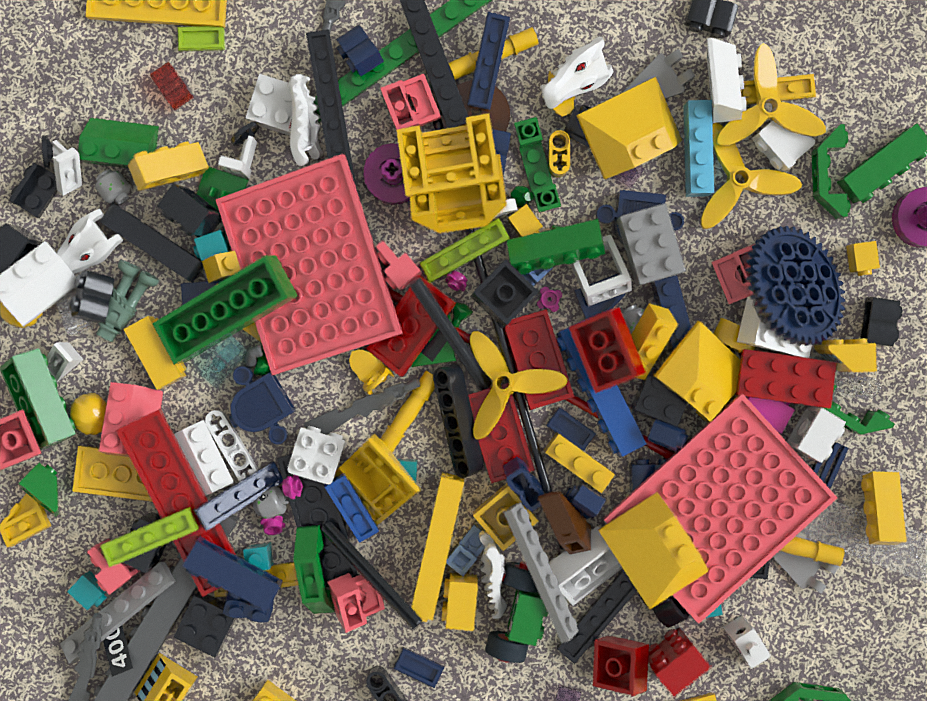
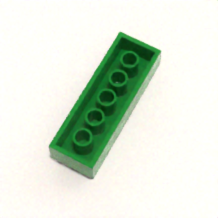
(225, 309)

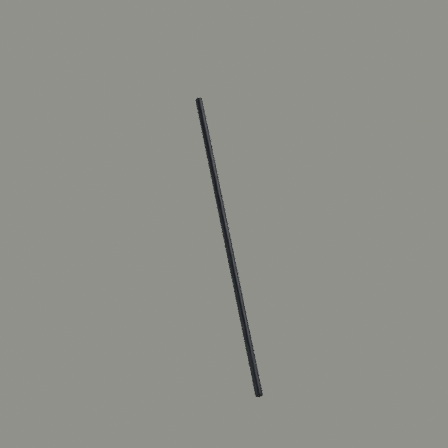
(519, 397)

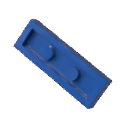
(351, 508)

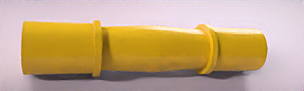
(513, 45)
(408, 411)
(815, 550)

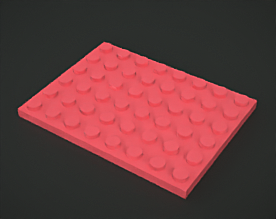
(328, 253)
(737, 499)

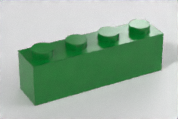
(884, 164)
(556, 247)

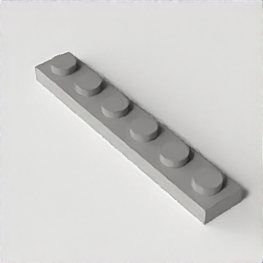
(541, 572)
(123, 607)

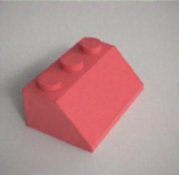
(124, 406)

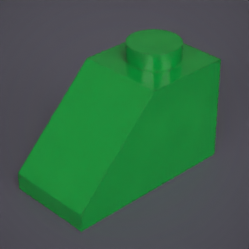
(43, 487)

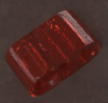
(171, 85)

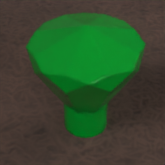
(521, 195)
(460, 313)
(261, 366)

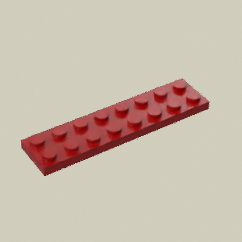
(169, 480)

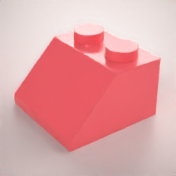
(16, 440)

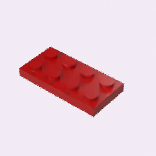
(416, 327)
(536, 347)
(786, 378)
(505, 439)

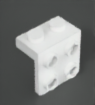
(782, 145)
(316, 455)

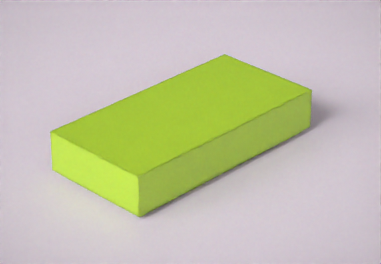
(201, 38)

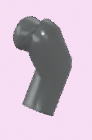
(251, 355)

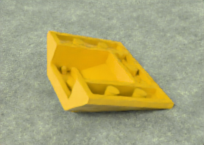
(630, 128)
(448, 157)
(460, 207)
(702, 372)
(378, 479)
(653, 550)

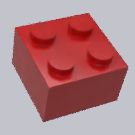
(620, 665)

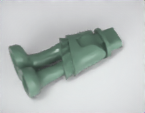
(120, 308)

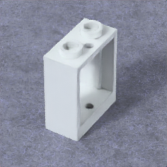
(608, 288)

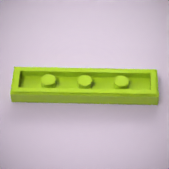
(464, 250)
(149, 537)

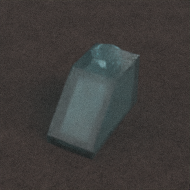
(223, 361)

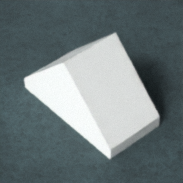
(62, 359)

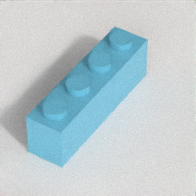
(698, 148)

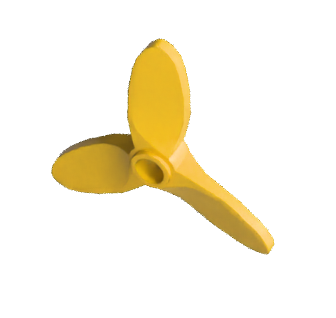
(784, 114)
(757, 181)
(494, 365)

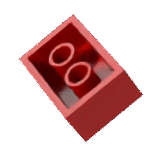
(607, 349)
(676, 661)

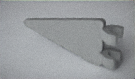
(666, 77)
(803, 569)

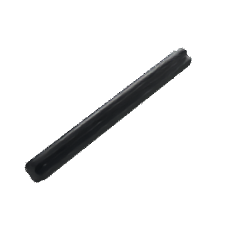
(450, 333)
(372, 576)

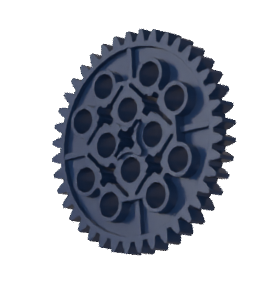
(795, 286)

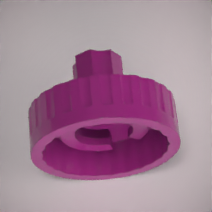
(378, 168)
(905, 220)

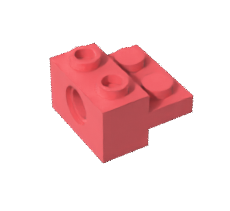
(399, 107)
(401, 270)
(729, 276)
(110, 577)
(354, 600)

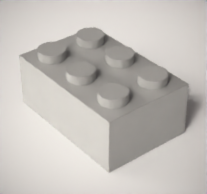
(650, 244)

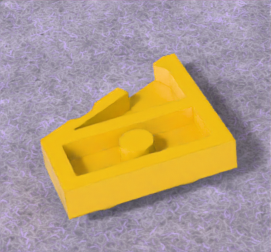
(24, 521)

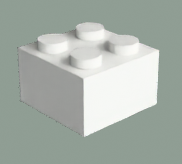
(271, 105)
(816, 433)

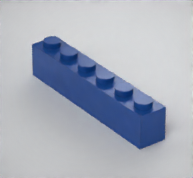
(608, 404)

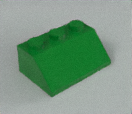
(115, 142)

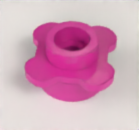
(456, 281)
(553, 304)
(292, 487)
(273, 525)

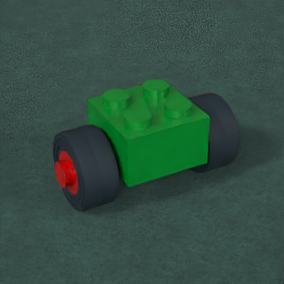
(524, 620)

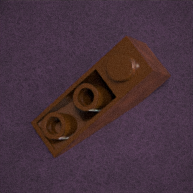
(566, 522)

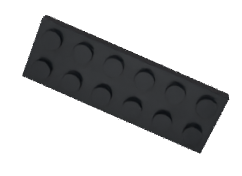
(314, 509)

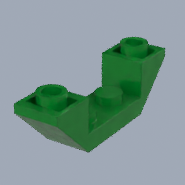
(535, 165)
(835, 204)
(872, 421)
(308, 570)
(809, 692)

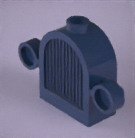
(631, 202)
(260, 405)

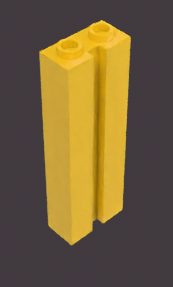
(437, 546)

